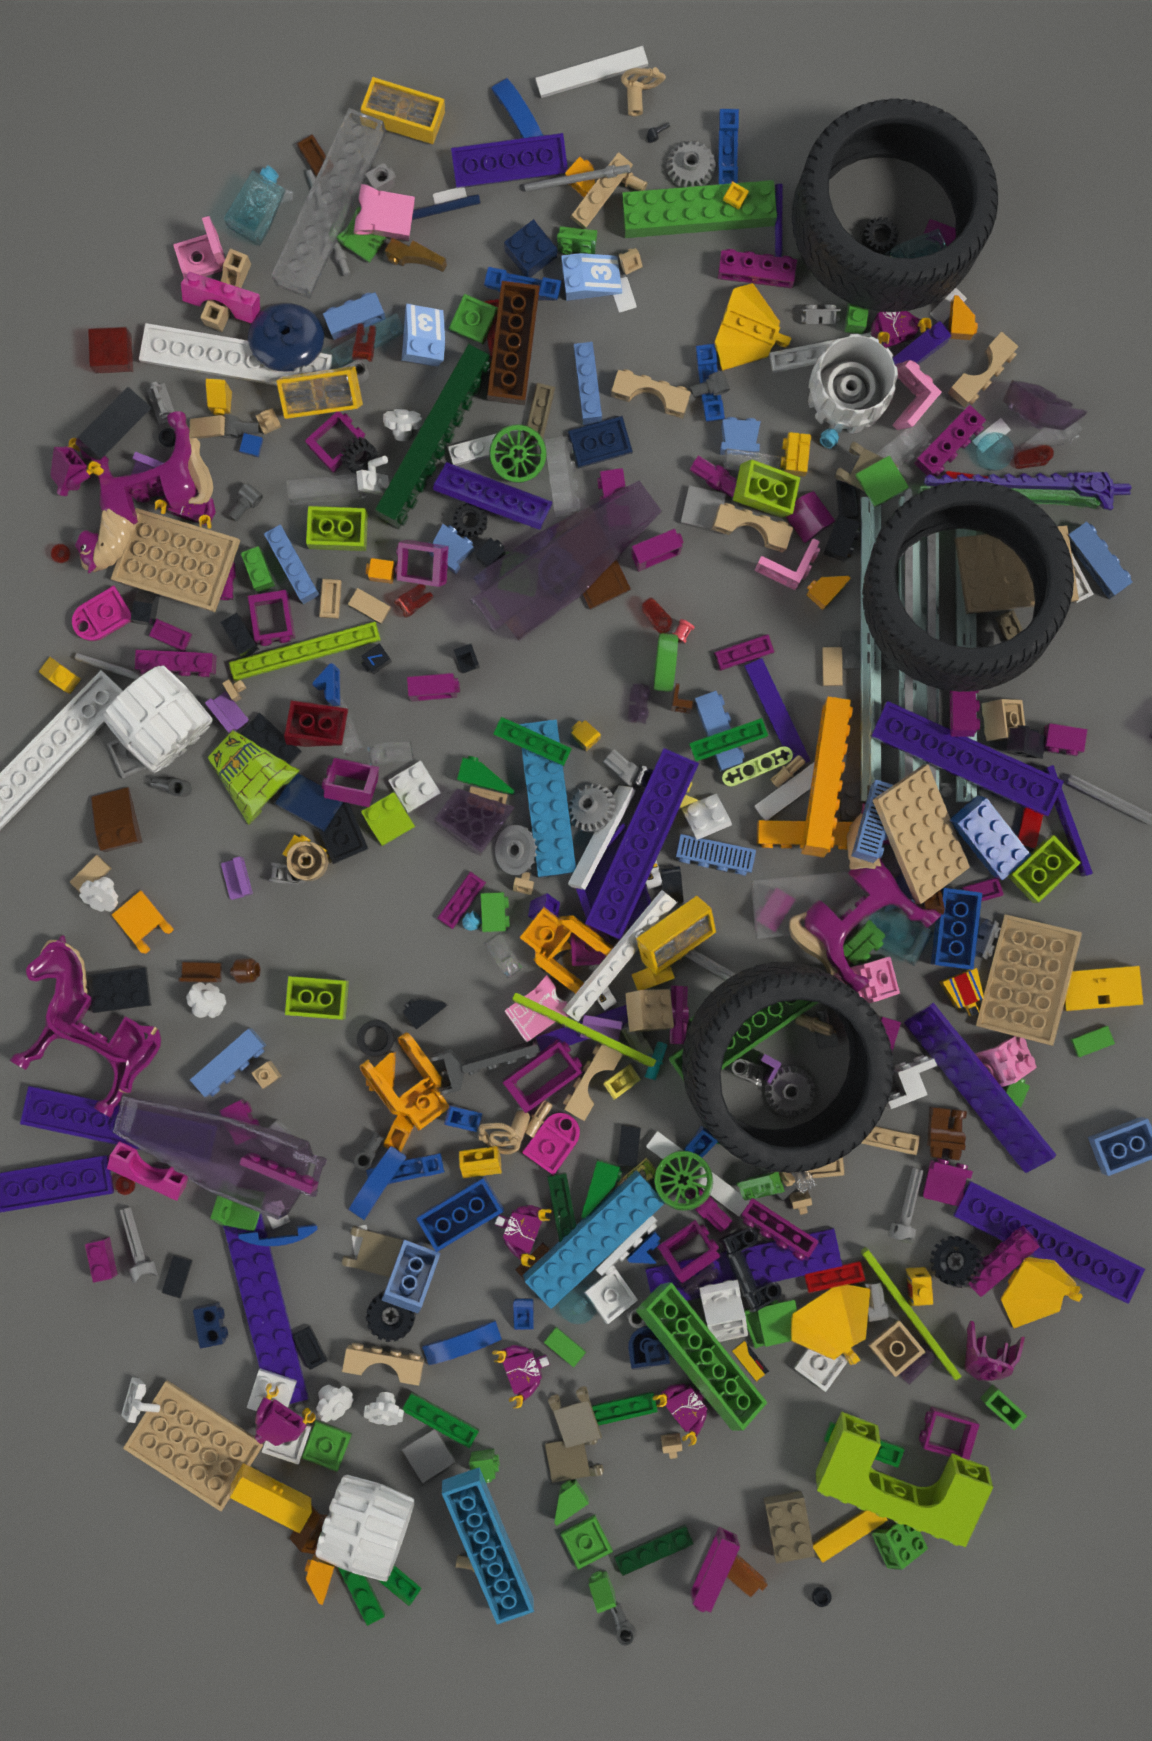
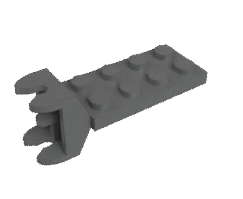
(457, 1067)

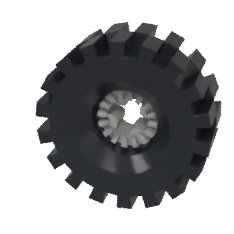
(944, 1262)
(380, 1322)

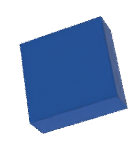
(251, 445)

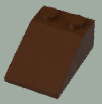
(115, 820)

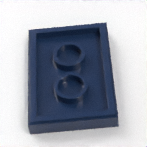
(600, 442)
(307, 801)

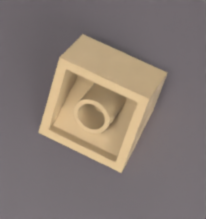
(1000, 717)

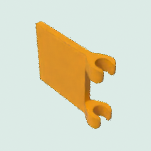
(139, 918)

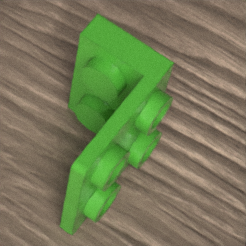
(576, 240)
(234, 1215)
(899, 1545)

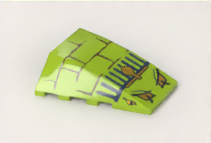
(249, 773)

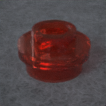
(55, 551)
(125, 1191)

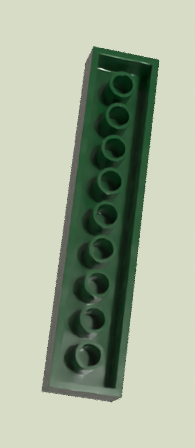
(433, 437)

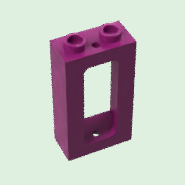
(550, 1087)
(714, 1570)

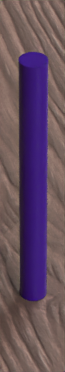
(779, 221)

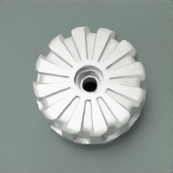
(858, 364)
(157, 718)
(364, 1527)

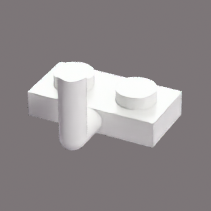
(370, 481)
(133, 1401)

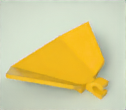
(747, 329)
(1037, 1291)
(833, 1322)

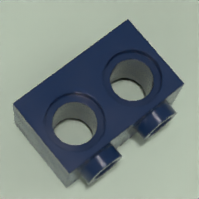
(204, 1325)

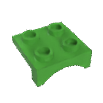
(363, 245)

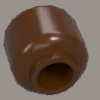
(245, 970)

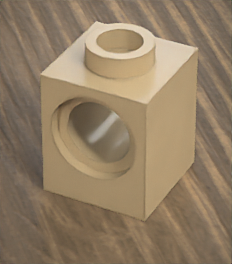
(266, 1074)

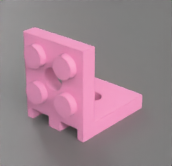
(206, 245)
(922, 387)
(786, 576)
(874, 972)
(1008, 1060)

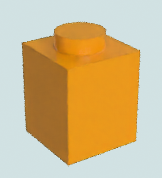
(380, 570)

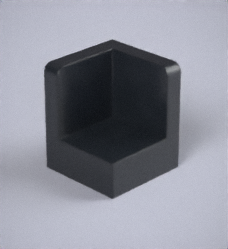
(466, 658)

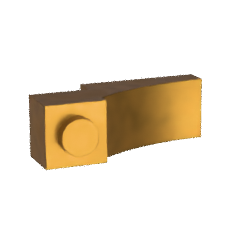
(415, 253)

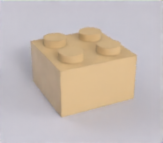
(649, 1010)
(896, 1348)

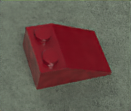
(315, 725)

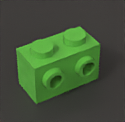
(487, 1461)

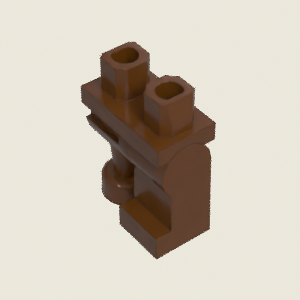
(943, 1137)

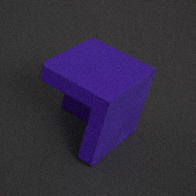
(543, 901)

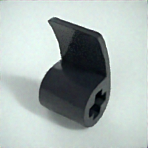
(672, 883)

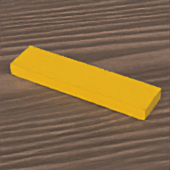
(847, 1534)

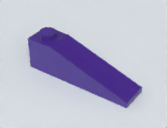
(924, 345)

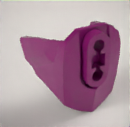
(983, 1367)

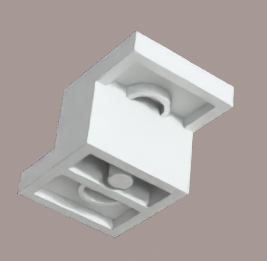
(909, 1081)
(724, 1310)

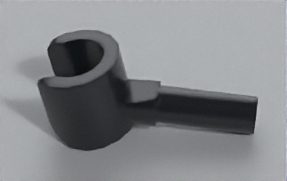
(652, 134)

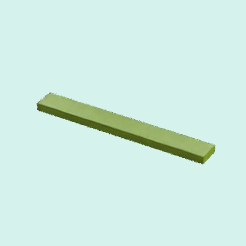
(304, 651)
(584, 1030)
(910, 1313)

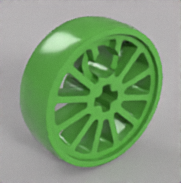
(497, 466)
(665, 662)
(690, 1203)

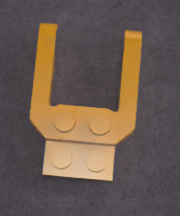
(548, 935)
(423, 1100)

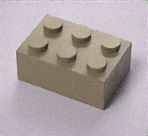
(789, 1527)

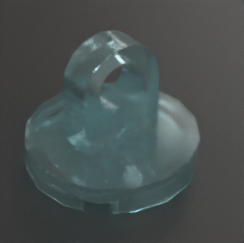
(994, 451)
(576, 1306)

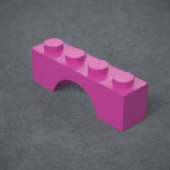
(241, 302)
(127, 1162)

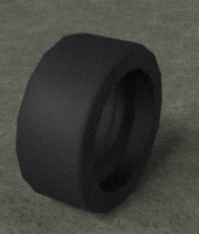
(361, 1038)

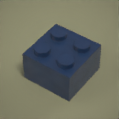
(530, 249)

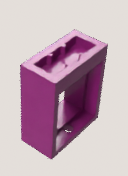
(332, 464)
(657, 549)
(440, 562)
(271, 598)
(433, 687)
(352, 770)
(680, 1239)
(968, 1437)

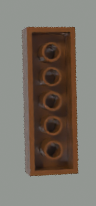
(513, 342)

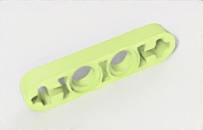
(758, 769)

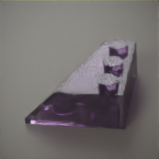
(1041, 406)
(473, 819)

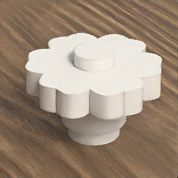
(402, 423)
(99, 894)
(205, 1000)
(333, 1402)
(384, 1410)

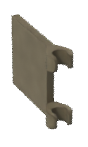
(865, 460)
(376, 1252)
(577, 1420)
(570, 1462)

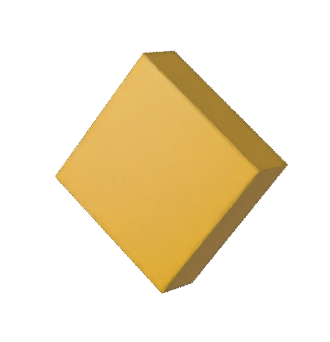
(735, 195)

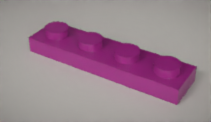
(286, 1175)

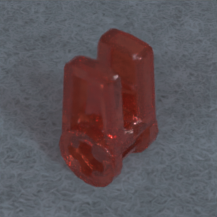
(364, 350)
(1032, 458)
(407, 599)
(656, 613)

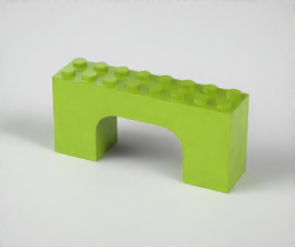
(943, 1509)

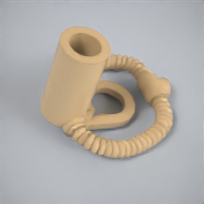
(635, 88)
(514, 1133)

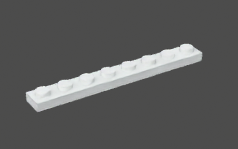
(618, 957)

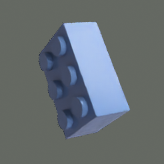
(1123, 1146)
(411, 1276)

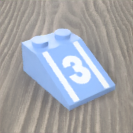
(590, 275)
(423, 335)

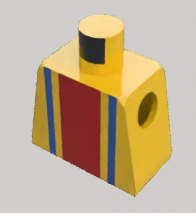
(964, 990)
(919, 1287)

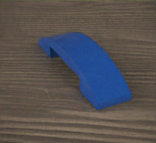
(517, 109)
(728, 146)
(548, 289)
(706, 366)
(416, 1168)
(377, 1182)
(302, 1232)
(462, 1343)

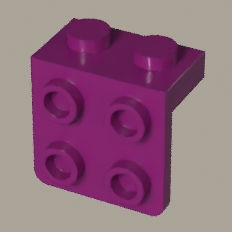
(946, 1181)

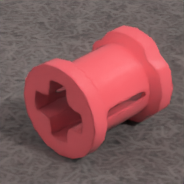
(683, 630)

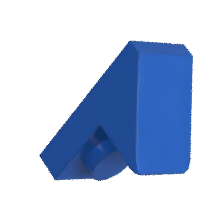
(329, 682)
(463, 1118)
(701, 1142)
(641, 1254)
(523, 1314)

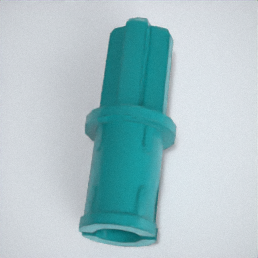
(658, 1055)

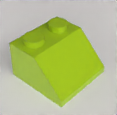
(388, 819)

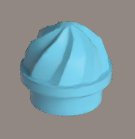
(269, 173)
(829, 438)
(472, 921)

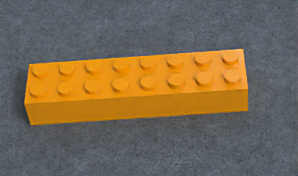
(826, 776)

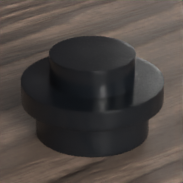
(167, 437)
(821, 1596)

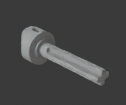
(903, 1230)
(142, 1266)

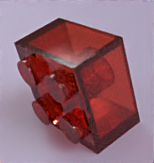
(110, 350)

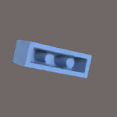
(345, 318)

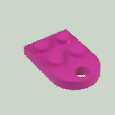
(103, 614)
(553, 1143)

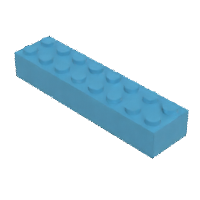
(548, 807)
(593, 1239)
(487, 1545)

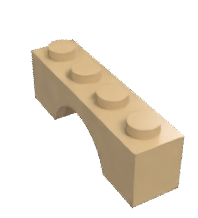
(598, 194)
(234, 273)
(629, 385)
(968, 386)
(775, 534)
(580, 1102)
(407, 1366)

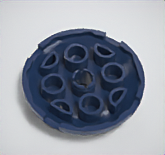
(286, 351)

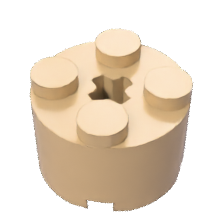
(296, 861)

